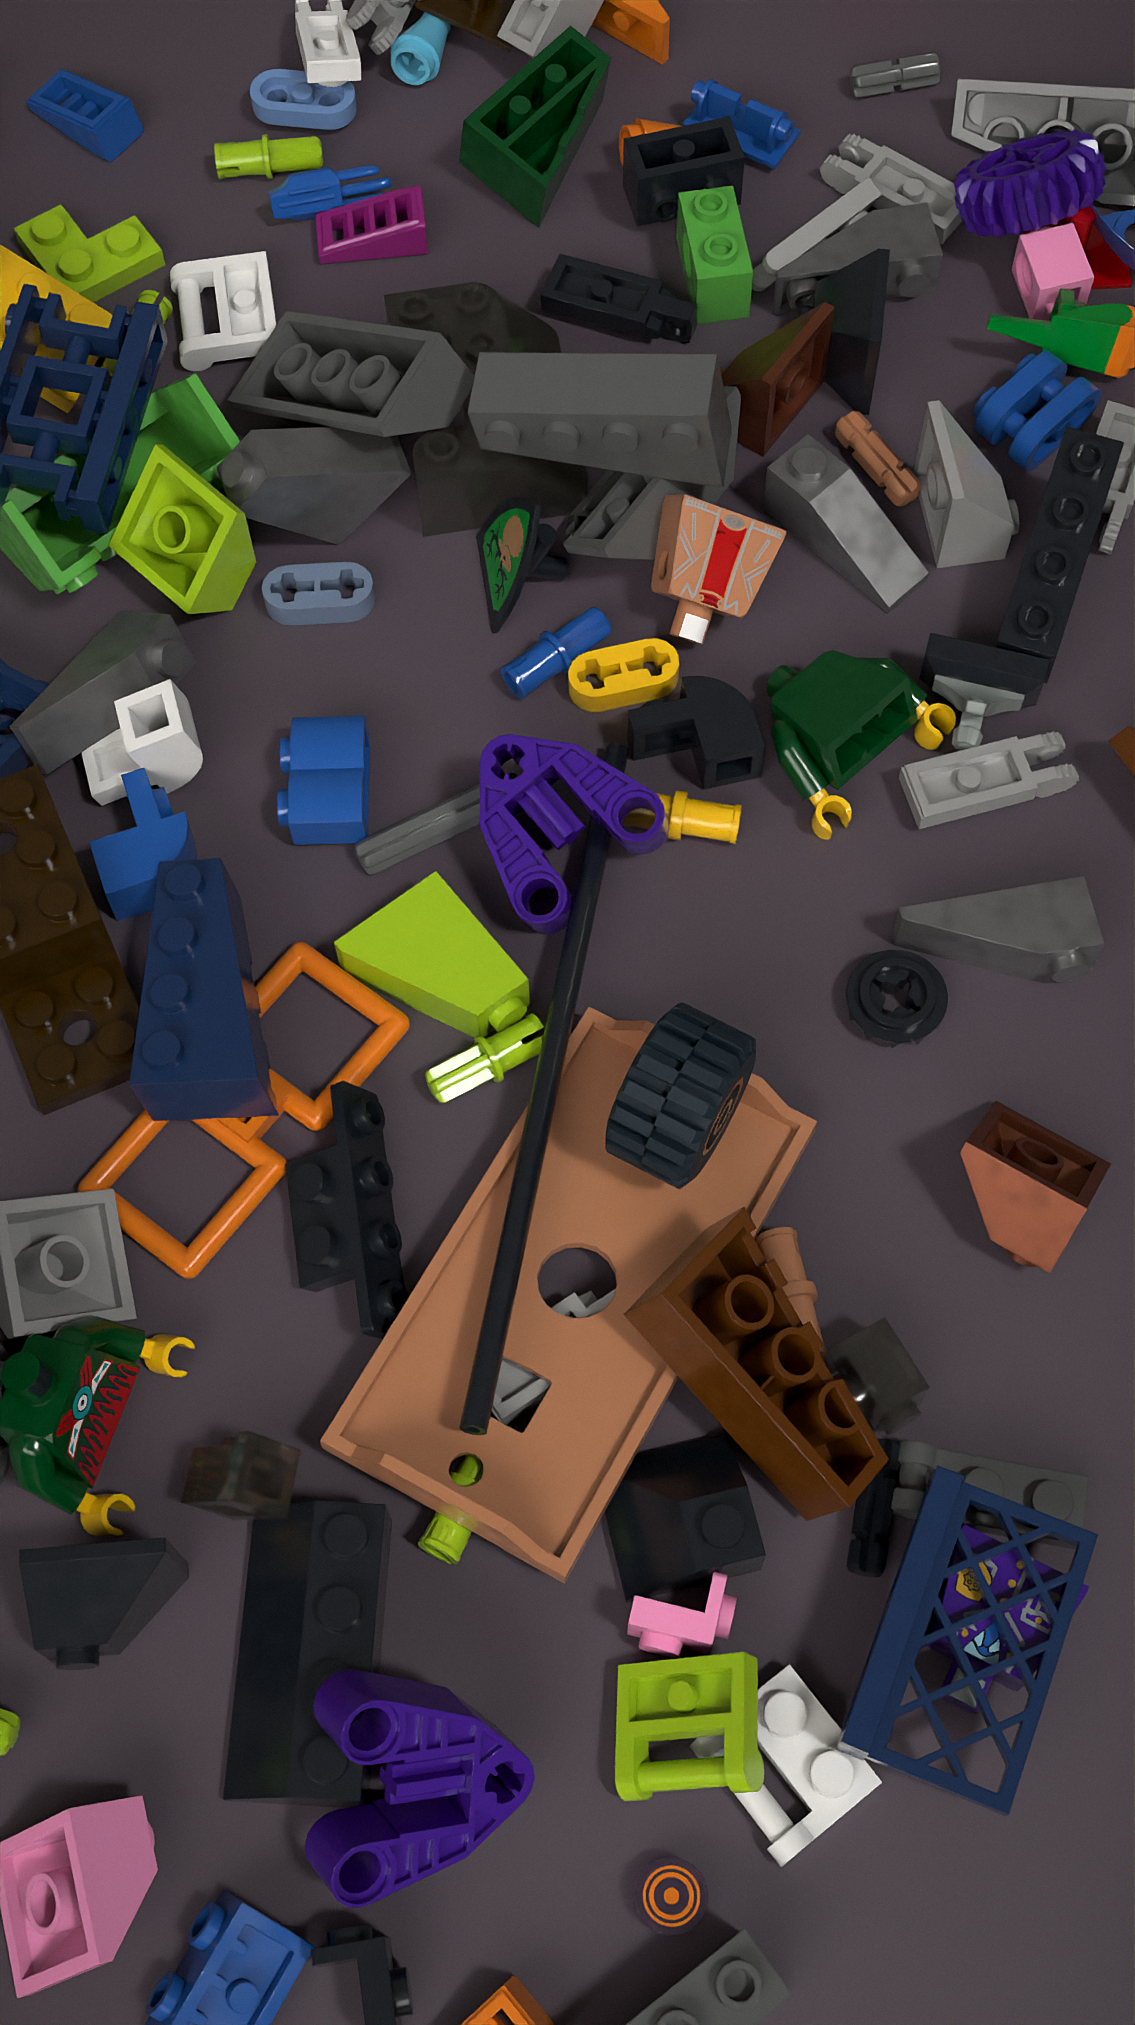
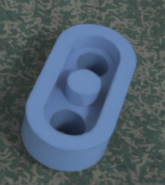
(289, 100)

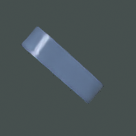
(318, 593)

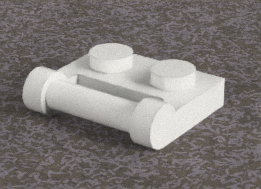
(242, 304)
(801, 1746)

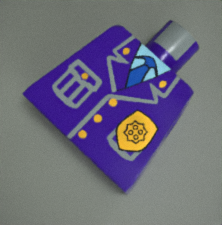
(982, 1641)

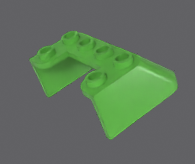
(61, 552)

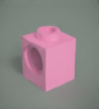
(1048, 262)

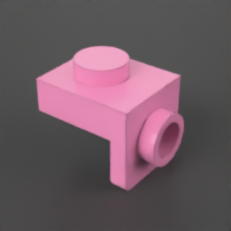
(669, 1628)

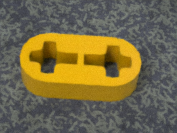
(623, 675)

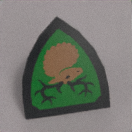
(510, 550)

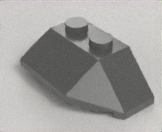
(625, 509)

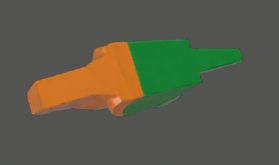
(1079, 334)

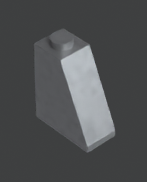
(313, 478)

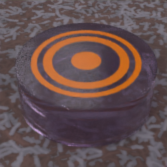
(671, 1896)

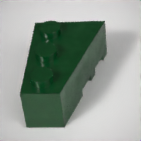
(535, 123)

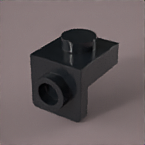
(383, 1988)

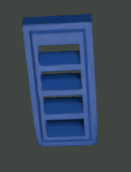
(91, 116)

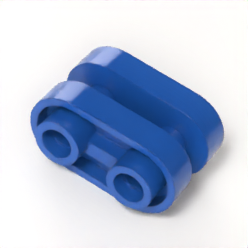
(1033, 384)

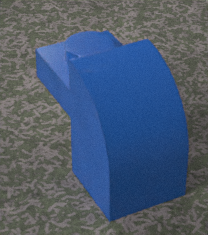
(132, 857)

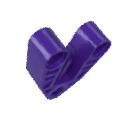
(597, 786)
(444, 1780)

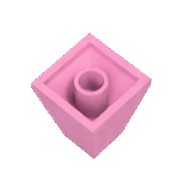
(73, 1889)

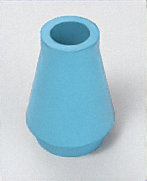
(419, 50)

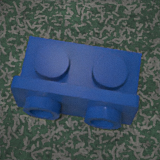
(233, 1970)

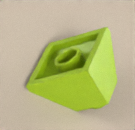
(185, 536)

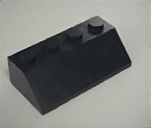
(306, 1614)

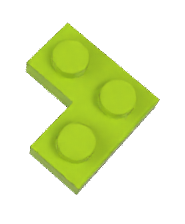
(94, 264)

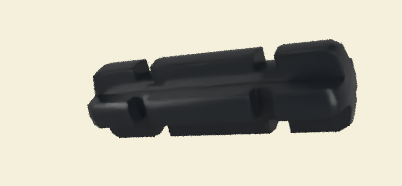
(873, 1518)

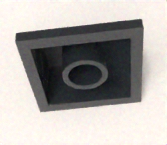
(857, 326)
(683, 1519)
(96, 1596)

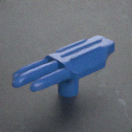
(320, 190)

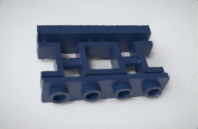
(110, 411)

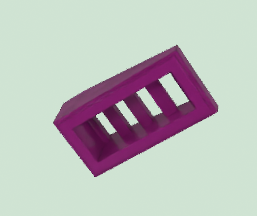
(397, 210)

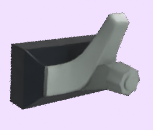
(980, 681)

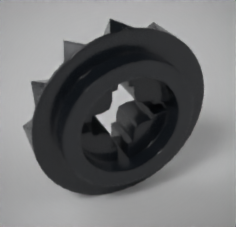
(889, 972)

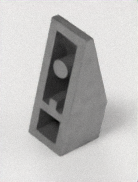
(841, 523)
(79, 703)
(1012, 931)

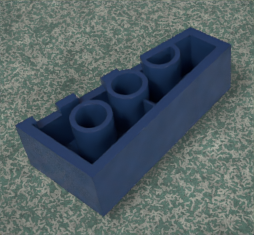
(199, 1009)

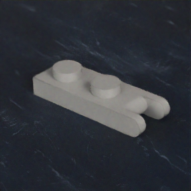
(823, 226)

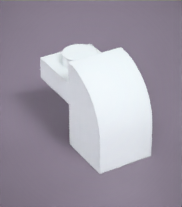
(153, 735)

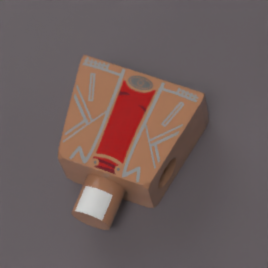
(710, 562)

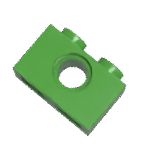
(714, 254)

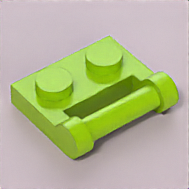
(683, 1702)

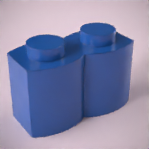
(326, 780)

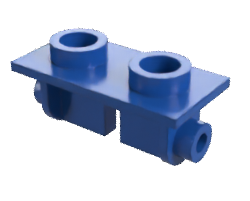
(761, 130)

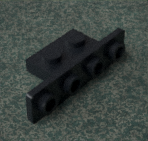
(347, 1213)

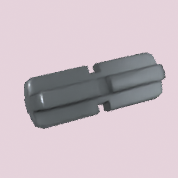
(907, 73)

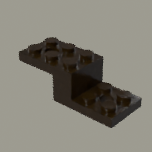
(57, 957)

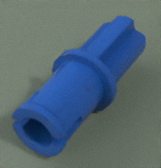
(555, 652)

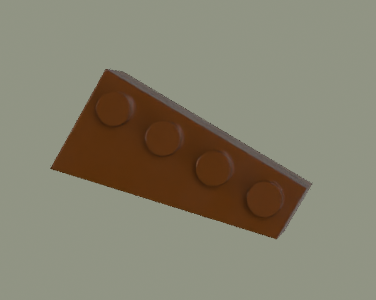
(759, 1369)

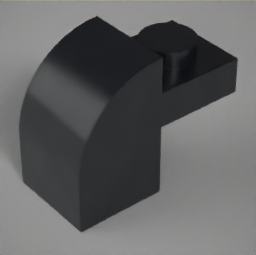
(711, 722)

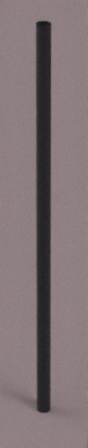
(537, 1124)

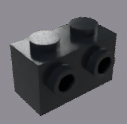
(679, 161)

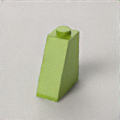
(437, 961)

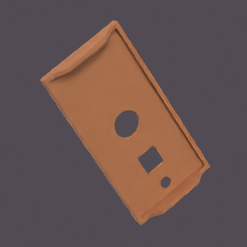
(607, 1382)

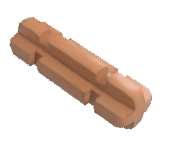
(877, 458)

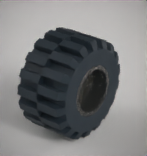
(680, 1095)

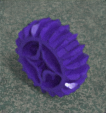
(1030, 183)

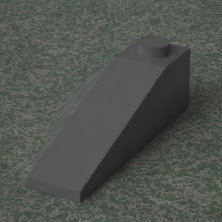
(1005, 111)

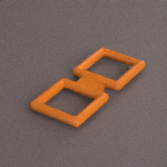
(244, 1133)

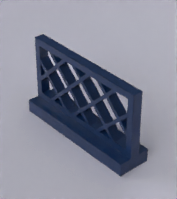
(906, 1620)

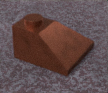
(780, 377)
(1029, 1184)

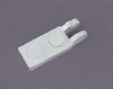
(327, 44)

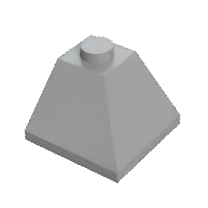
(961, 495)
(62, 1262)

